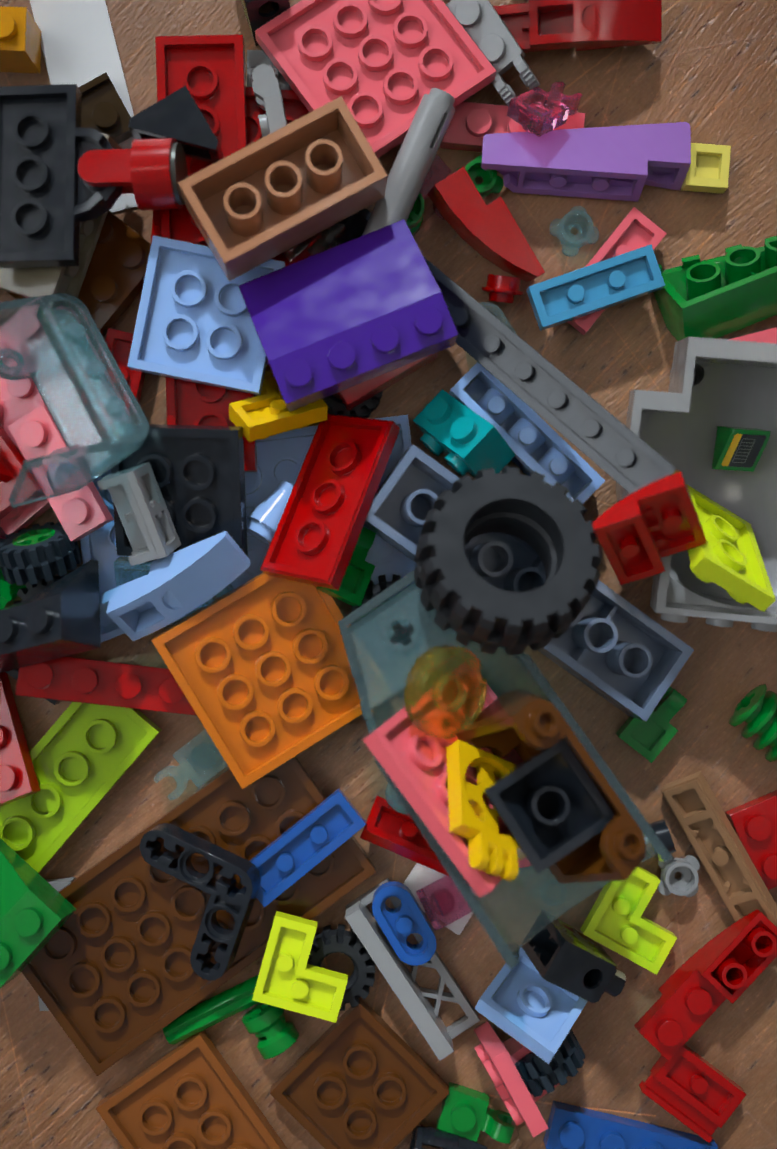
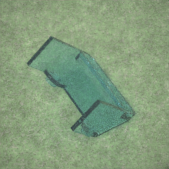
(81, 386)

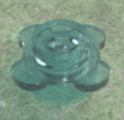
(577, 219)

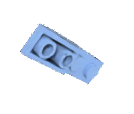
(171, 588)

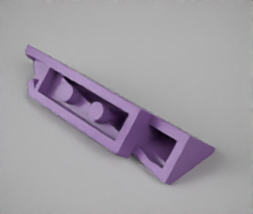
(591, 161)

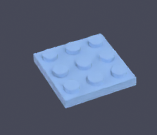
(196, 320)

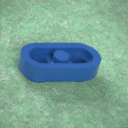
(403, 921)

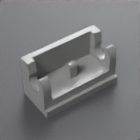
(142, 513)

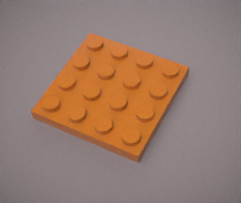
(264, 672)

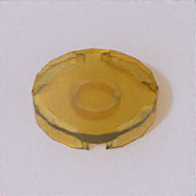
(445, 691)

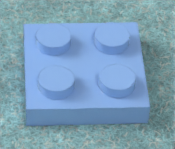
(530, 1008)

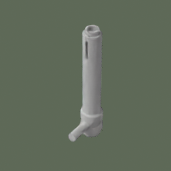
(413, 160)

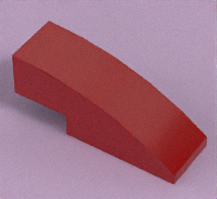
(485, 227)

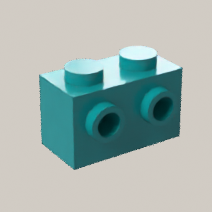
(462, 436)

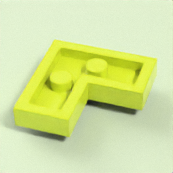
(619, 923)
(289, 981)

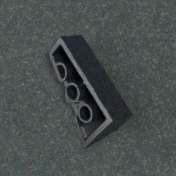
(53, 621)

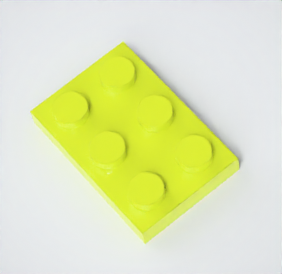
(730, 554)

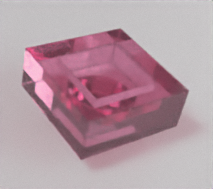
(443, 902)

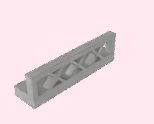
(403, 982)

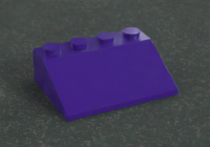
(348, 314)

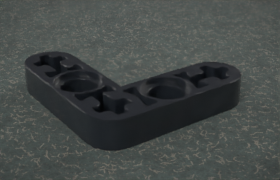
(222, 891)

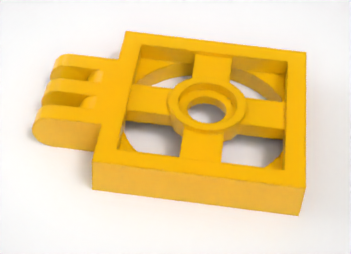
(486, 847)

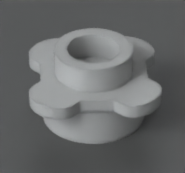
(684, 886)

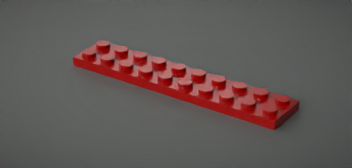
(216, 79)

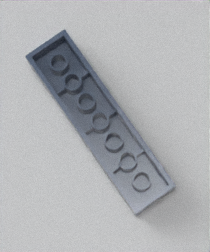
(608, 644)

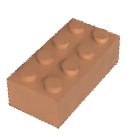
(284, 188)

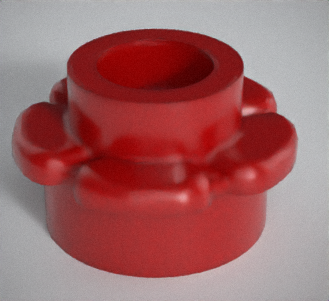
(502, 288)

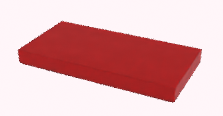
(330, 500)

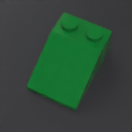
(28, 913)

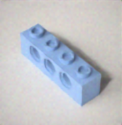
(527, 434)

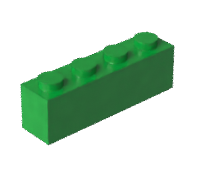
(720, 292)

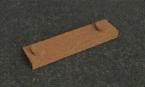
(718, 847)

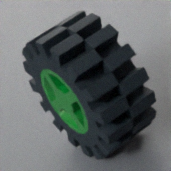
(38, 554)

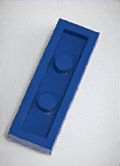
(306, 845)

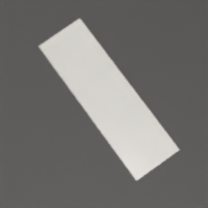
(80, 47)

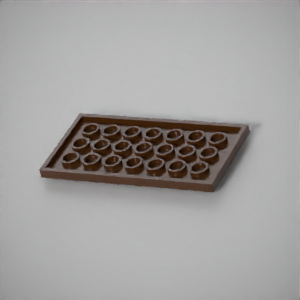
(126, 951)

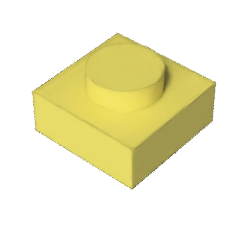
(708, 168)

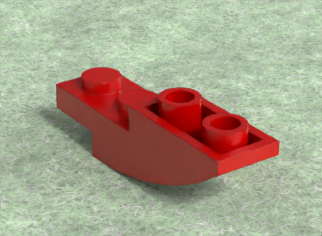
(583, 23)
(707, 979)

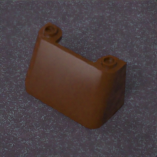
(532, 724)

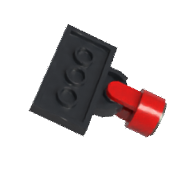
(69, 175)

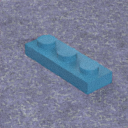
(595, 287)

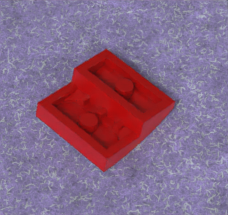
(648, 527)

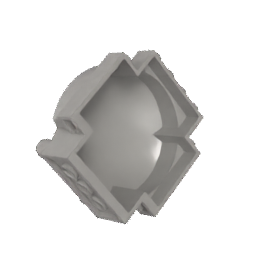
(708, 388)

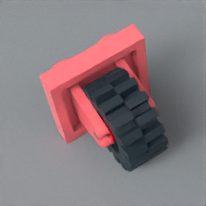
(523, 1076)

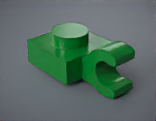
(357, 573)
(653, 735)
(467, 1113)

